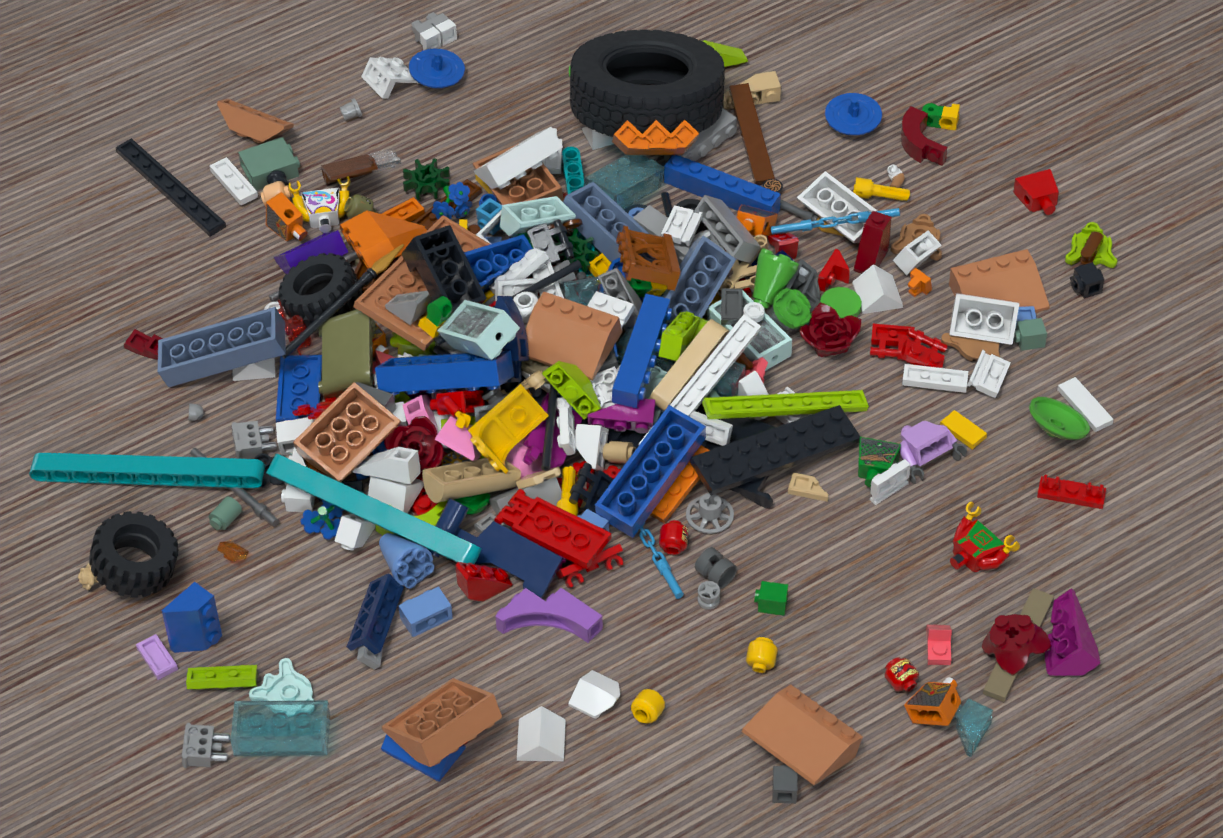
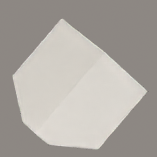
(594, 694)

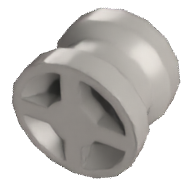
(713, 591)

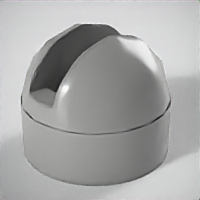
(195, 412)

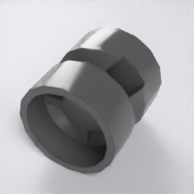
(715, 567)

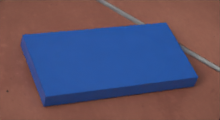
(298, 385)

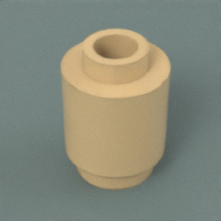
(618, 451)

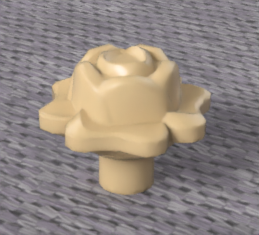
(86, 577)

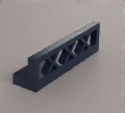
(376, 614)

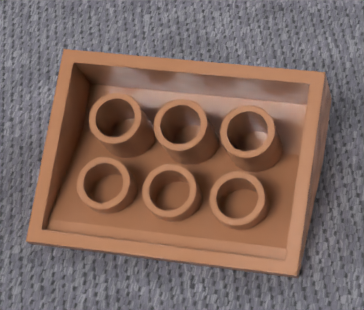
(532, 186)
(1003, 277)
(571, 334)
(345, 433)
(443, 721)
(803, 735)

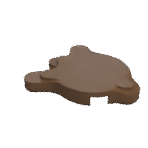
(914, 230)
(970, 347)

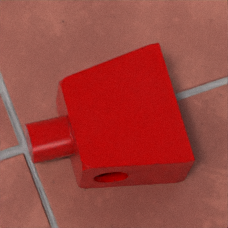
(1037, 191)

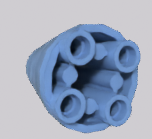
(406, 559)

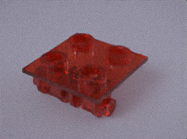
(294, 327)

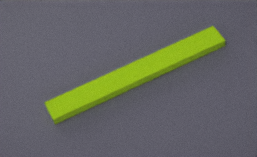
(783, 404)

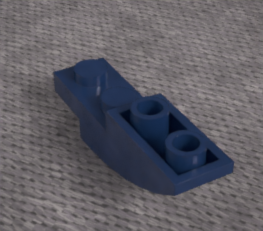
(519, 345)

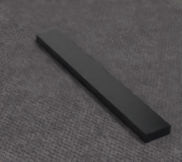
(171, 187)

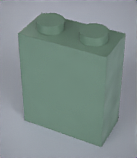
(268, 157)

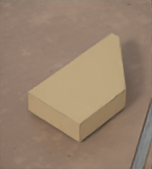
(537, 478)
(806, 487)

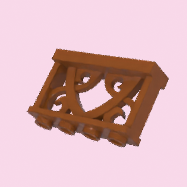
(660, 271)

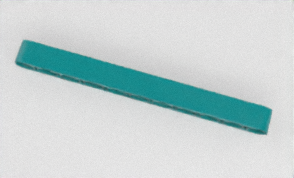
(147, 470)
(373, 510)

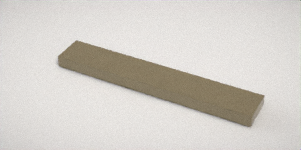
(1000, 681)

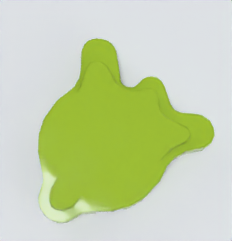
(1104, 254)

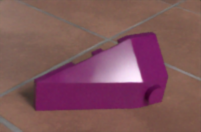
(1071, 639)

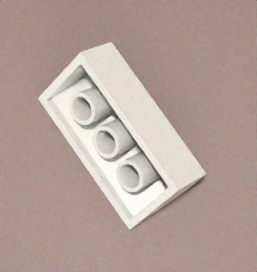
(520, 158)
(831, 198)

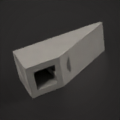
(618, 287)

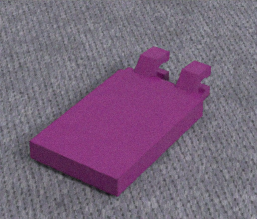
(535, 440)

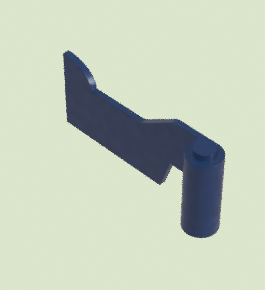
(504, 549)

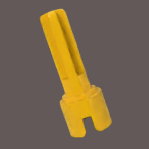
(866, 188)
(568, 481)

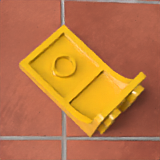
(506, 426)

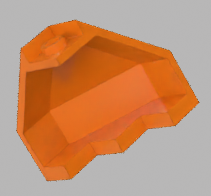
(655, 139)
(377, 235)

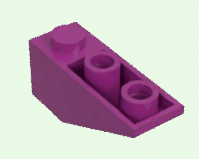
(626, 418)

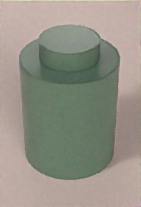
(225, 513)

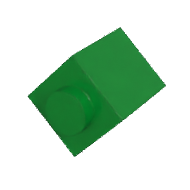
(772, 598)

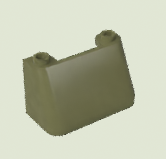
(346, 352)

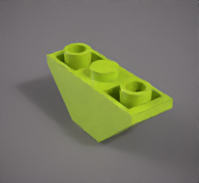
(573, 386)

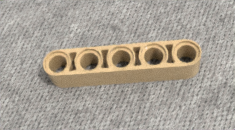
(688, 363)

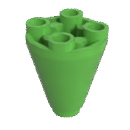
(772, 276)

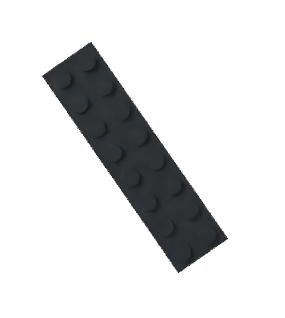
(775, 450)

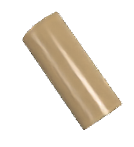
(467, 479)

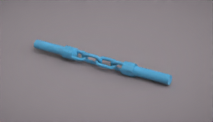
(807, 225)
(662, 565)

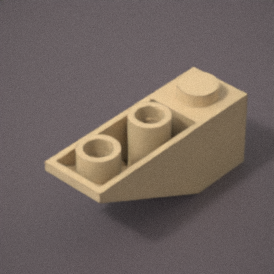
(763, 87)

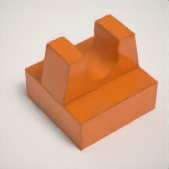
(919, 283)

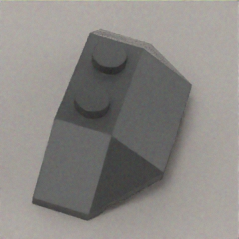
(806, 283)

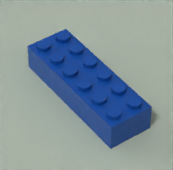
(443, 372)
(651, 471)

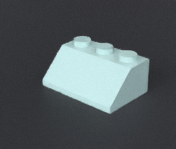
(522, 216)

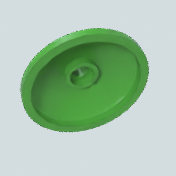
(1058, 419)

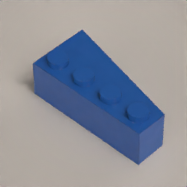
(496, 259)

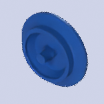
(436, 68)
(853, 114)

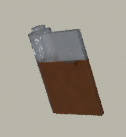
(360, 165)

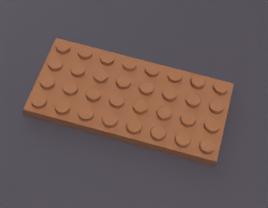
(400, 280)

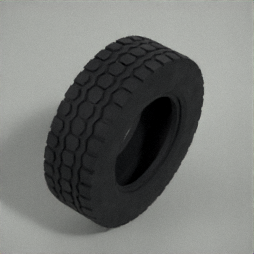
(683, 72)

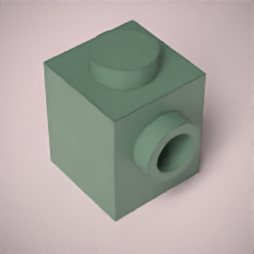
(1030, 334)

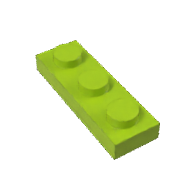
(221, 677)

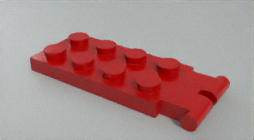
(554, 528)

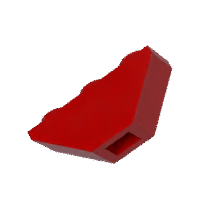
(481, 582)

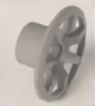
(709, 509)

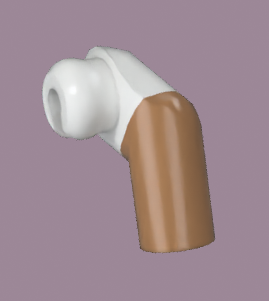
(896, 176)

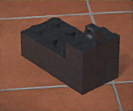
(443, 267)

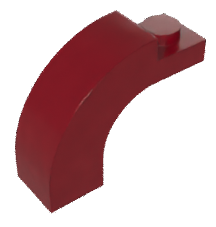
(915, 143)

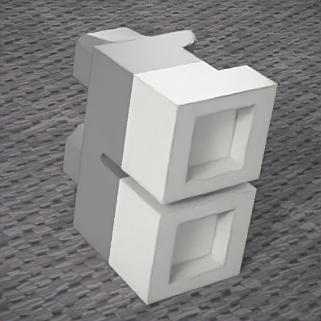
(435, 31)

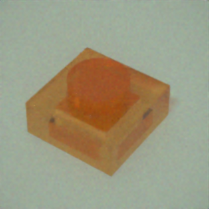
(232, 550)

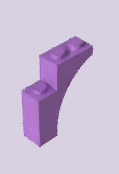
(558, 611)

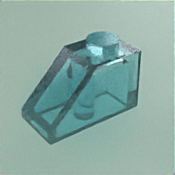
(972, 724)

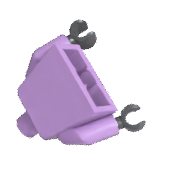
(925, 443)

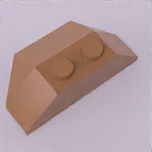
(252, 122)

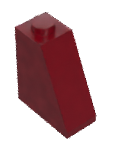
(873, 242)

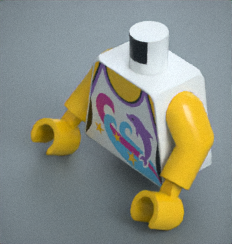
(321, 207)

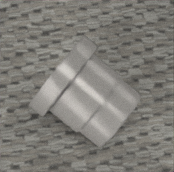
(351, 110)

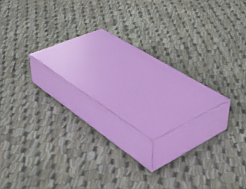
(156, 657)

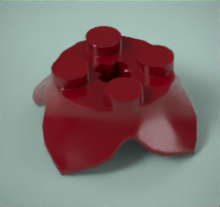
(828, 332)
(420, 432)
(1013, 641)

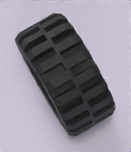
(316, 285)
(126, 575)

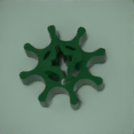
(426, 178)
(580, 250)

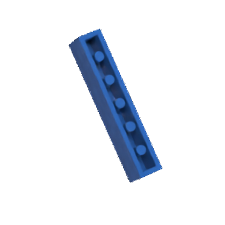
(714, 183)
(641, 351)

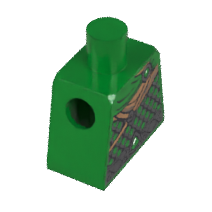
(876, 457)

